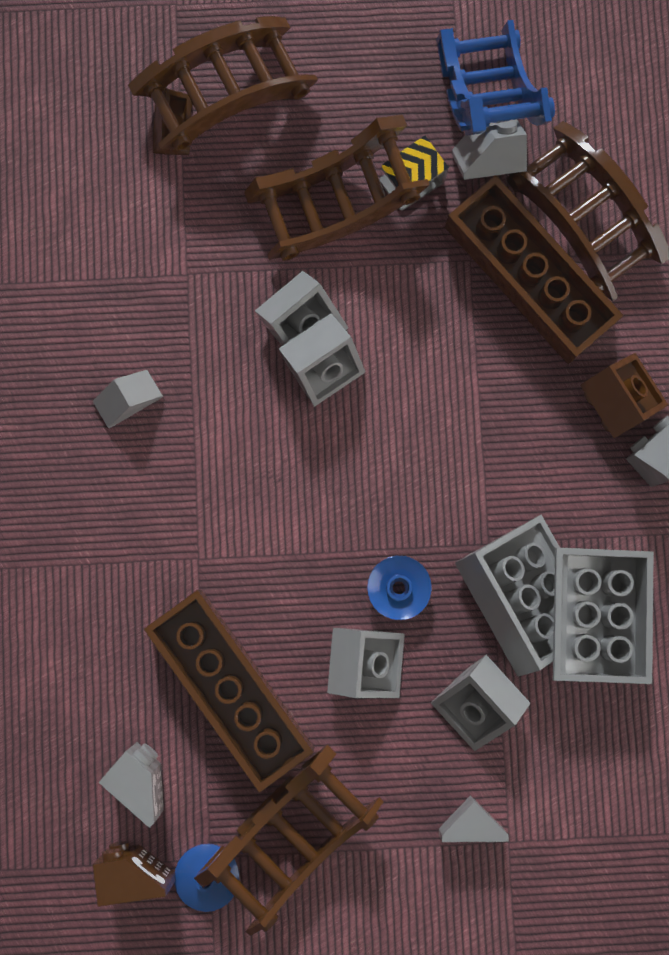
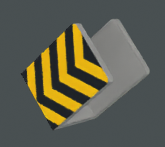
(421, 163)

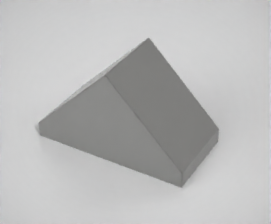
(126, 397)
(472, 824)

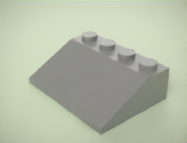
(516, 592)
(603, 616)

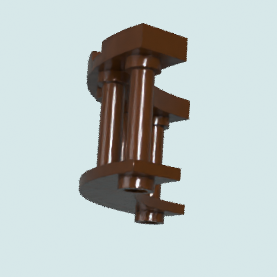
(211, 47)
(330, 167)
(614, 185)
(270, 813)

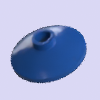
(416, 584)
(190, 891)

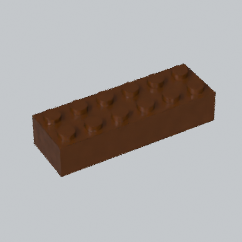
(532, 269)
(229, 690)

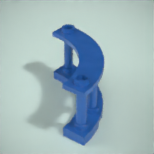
(468, 107)

